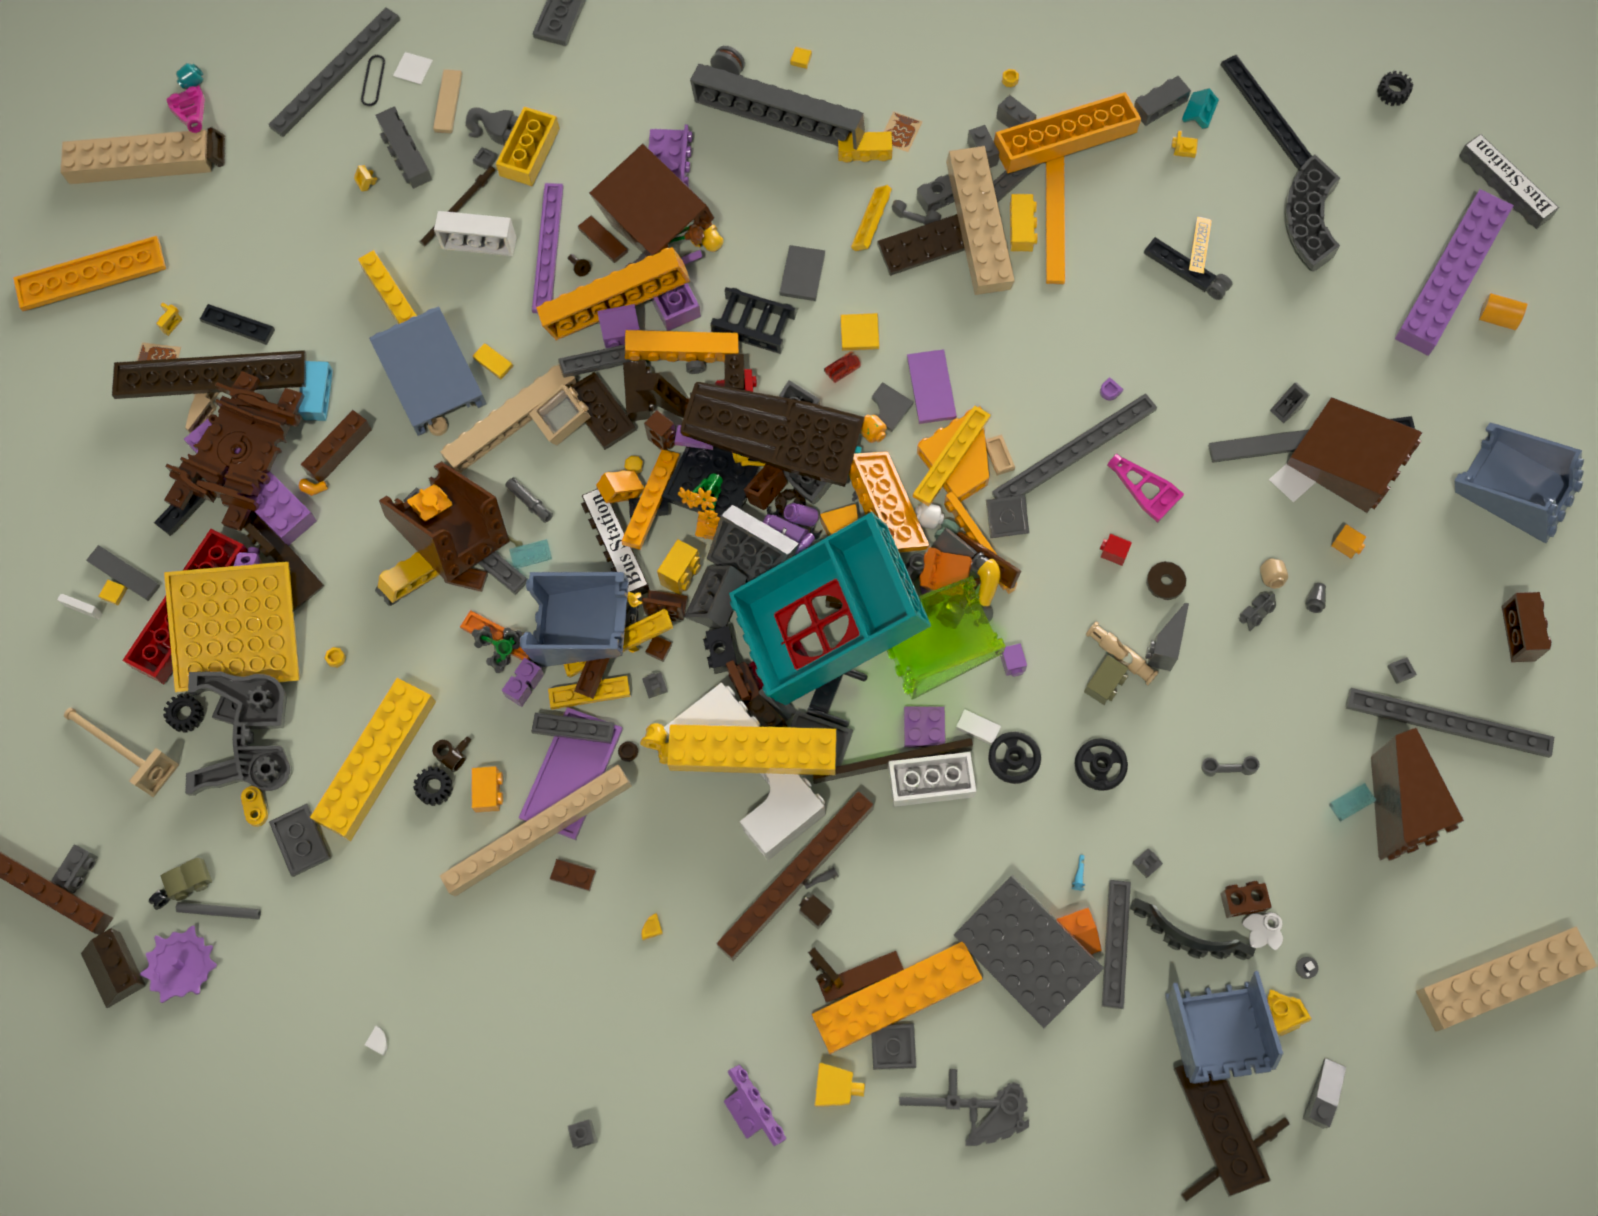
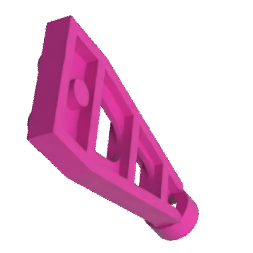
(191, 96)
(1162, 502)

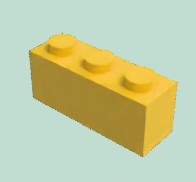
(872, 147)
(1022, 222)
(406, 577)

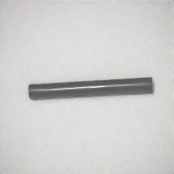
(215, 910)

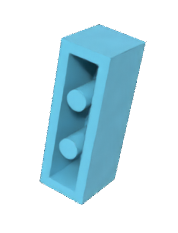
(317, 391)

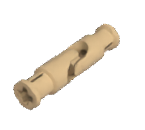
(1112, 645)

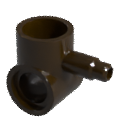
(454, 758)

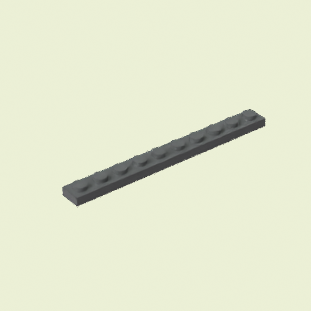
(334, 72)
(1077, 448)
(1450, 722)

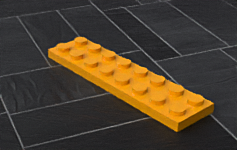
(89, 273)
(896, 997)

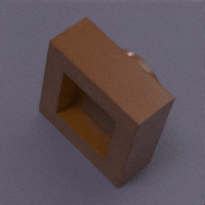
(658, 648)

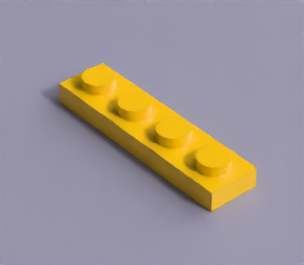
(871, 218)
(607, 690)

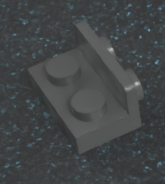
(74, 868)

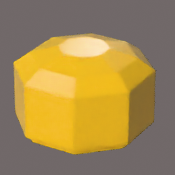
(1010, 78)
(634, 463)
(335, 657)

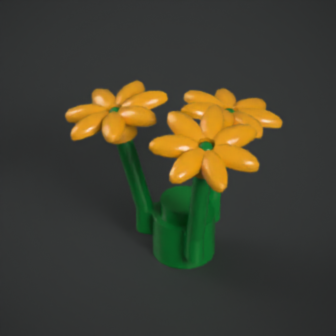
(711, 486)

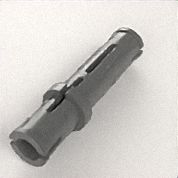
(534, 505)

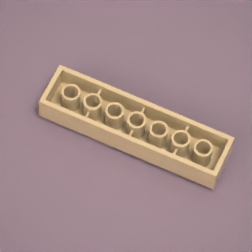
(135, 157)
(979, 220)
(1506, 979)

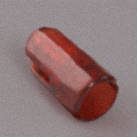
(842, 367)

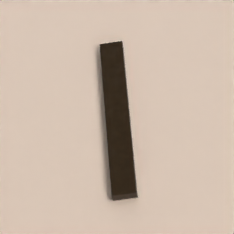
(882, 762)

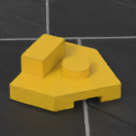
(1287, 1012)

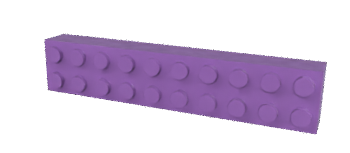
(1454, 272)

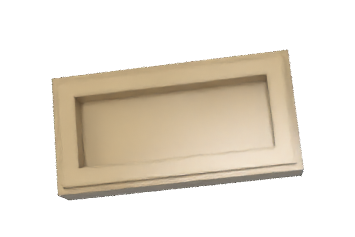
(999, 455)

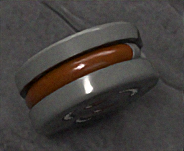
(728, 59)

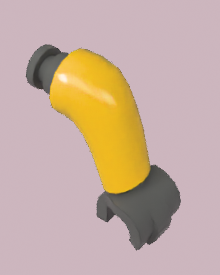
(989, 576)

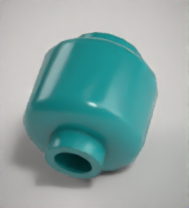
(189, 76)

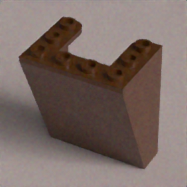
(648, 202)
(1354, 453)
(457, 535)
(1410, 797)

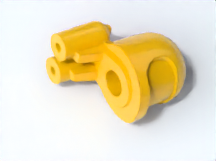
(712, 240)
(656, 739)

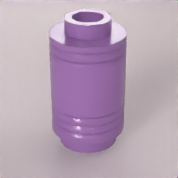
(801, 514)

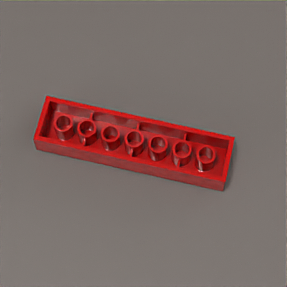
(152, 648)

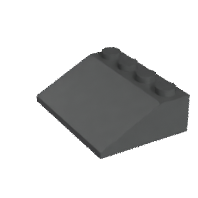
(748, 544)

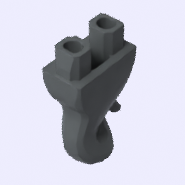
(497, 124)

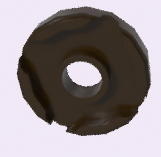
(1169, 570)

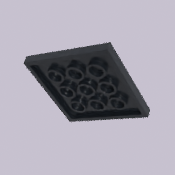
(698, 465)

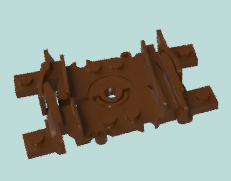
(244, 424)

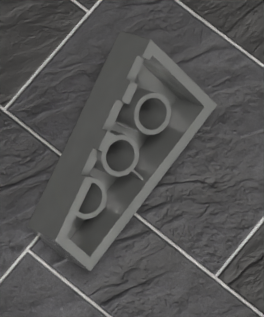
(403, 148)

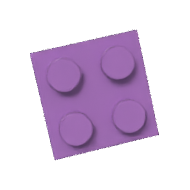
(924, 726)

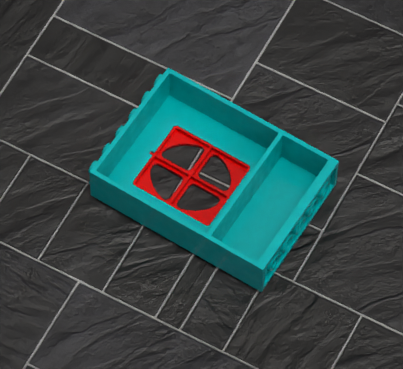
(860, 570)

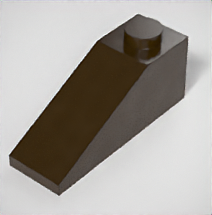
(661, 393)

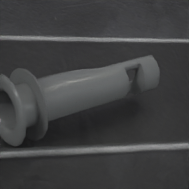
(822, 878)

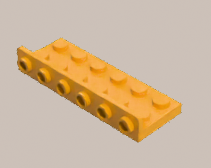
(884, 495)

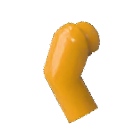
(310, 488)

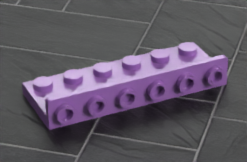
(673, 149)

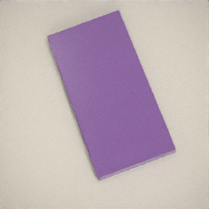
(931, 386)

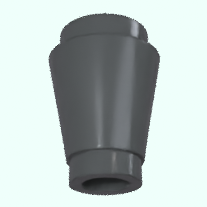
(1317, 599)

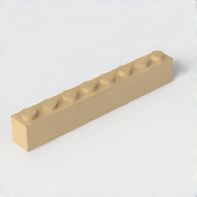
(503, 421)

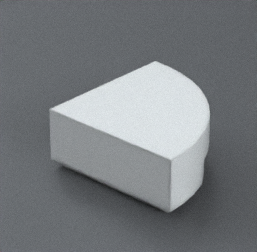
(377, 1041)

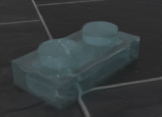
(530, 554)
(1352, 802)

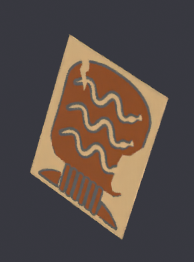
(903, 130)
(156, 352)

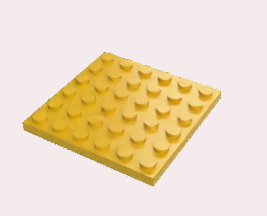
(232, 622)

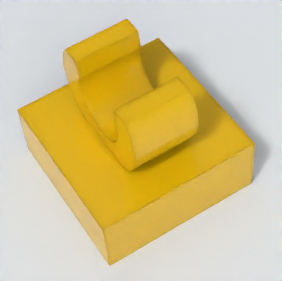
(364, 178)

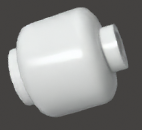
(929, 516)

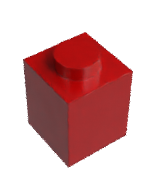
(1115, 549)

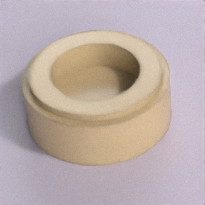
(439, 426)

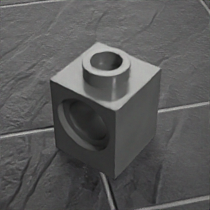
(582, 1134)

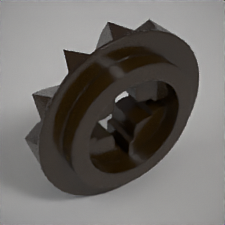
(780, 501)

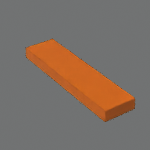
(475, 621)

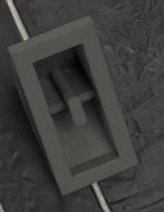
(1290, 402)

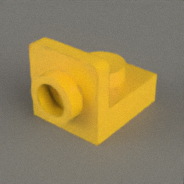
(1184, 146)
(169, 320)

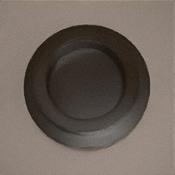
(628, 751)

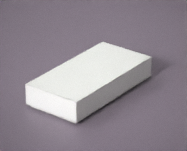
(79, 606)
(978, 727)

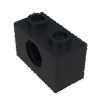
(719, 639)

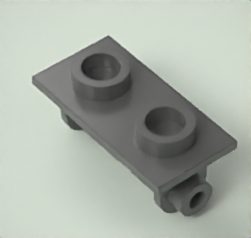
(1264, 604)

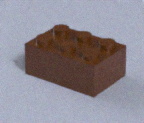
(1526, 627)

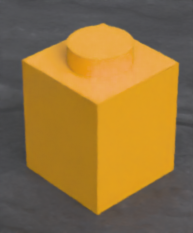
(1349, 541)

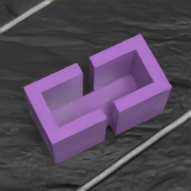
(516, 687)

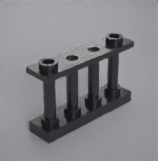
(754, 337)

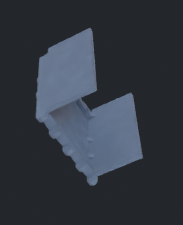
(1225, 1031)

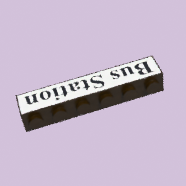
(610, 535)

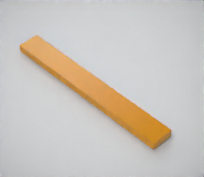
(1055, 221)

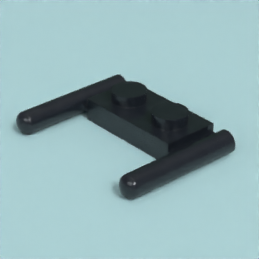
(824, 697)

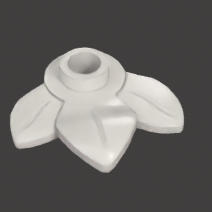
(1261, 932)

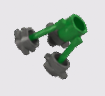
(502, 647)

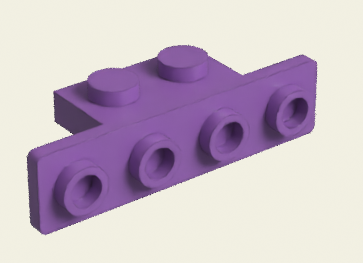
(750, 1110)

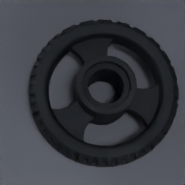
(1031, 763)
(1101, 782)

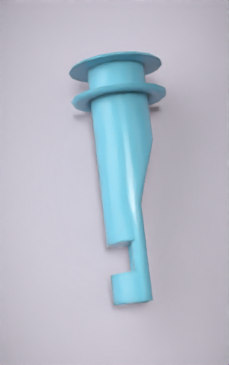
(1078, 884)

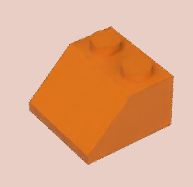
(1083, 929)

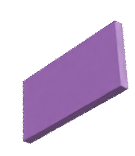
(566, 769)

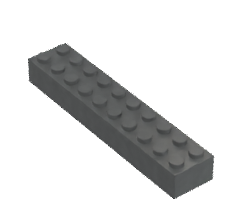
(776, 106)

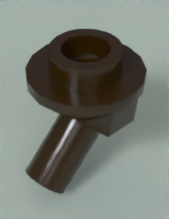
(581, 266)

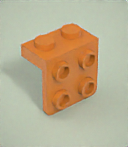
(943, 569)

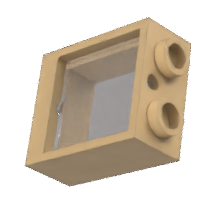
(560, 414)

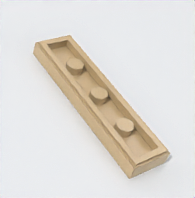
(447, 101)

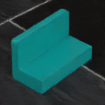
(1201, 107)

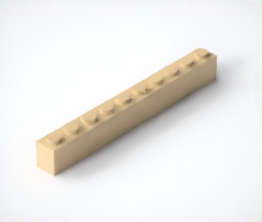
(535, 831)

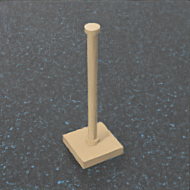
(152, 771)

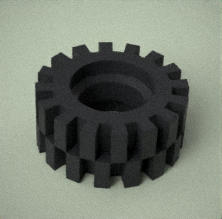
(1398, 80)
(176, 705)
(424, 778)

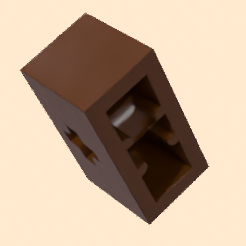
(765, 486)

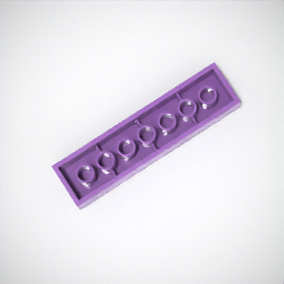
(276, 503)

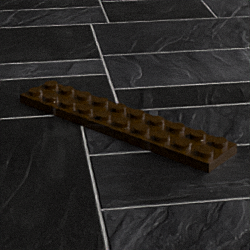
(200, 374)

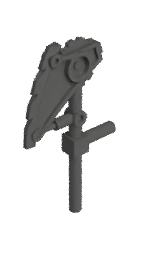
(1001, 1122)

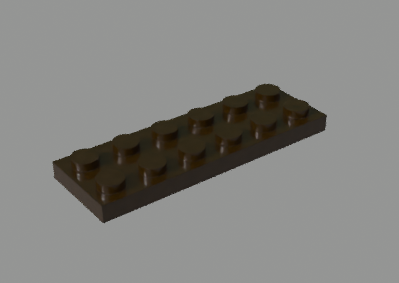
(921, 245)
(1224, 1133)

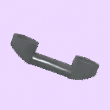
(899, 208)
(1248, 767)

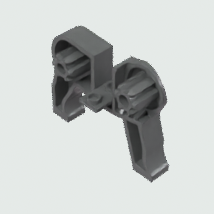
(260, 706)

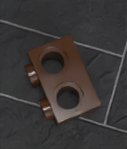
(660, 431)
(1247, 904)

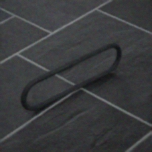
(380, 80)

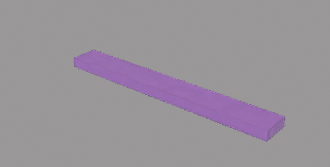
(547, 244)

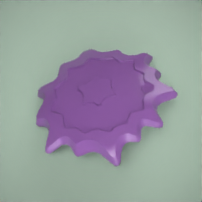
(178, 964)

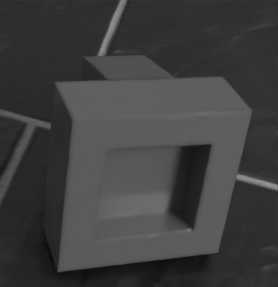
(654, 685)
(1147, 863)

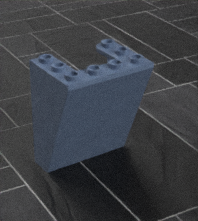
(426, 368)
(1523, 480)
(577, 616)

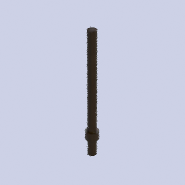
(481, 181)
(1268, 1134)

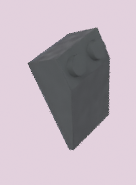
(1165, 649)

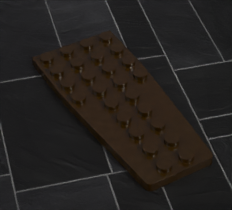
(774, 431)

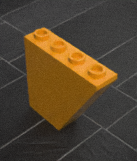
(971, 472)

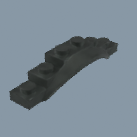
(1180, 940)

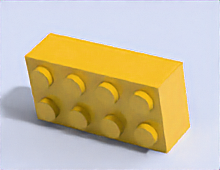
(527, 146)

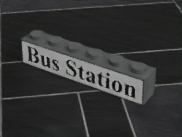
(1508, 181)

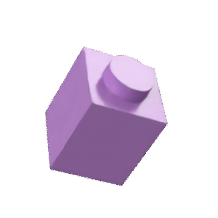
(1014, 660)

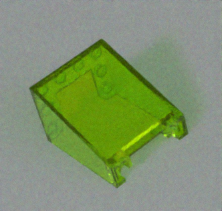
(953, 644)

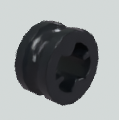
(159, 899)

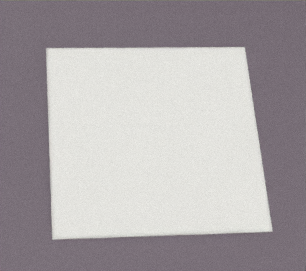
(412, 68)
(1291, 482)

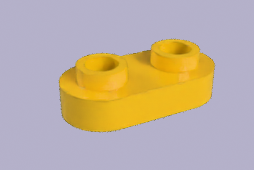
(253, 805)

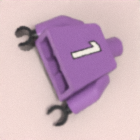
(791, 530)

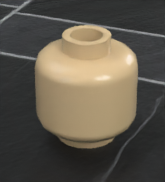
(1274, 573)

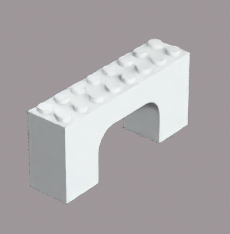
(791, 802)

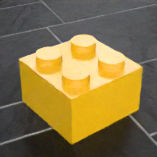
(679, 567)

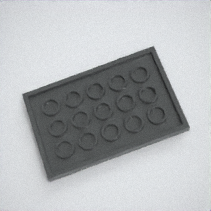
(1028, 951)

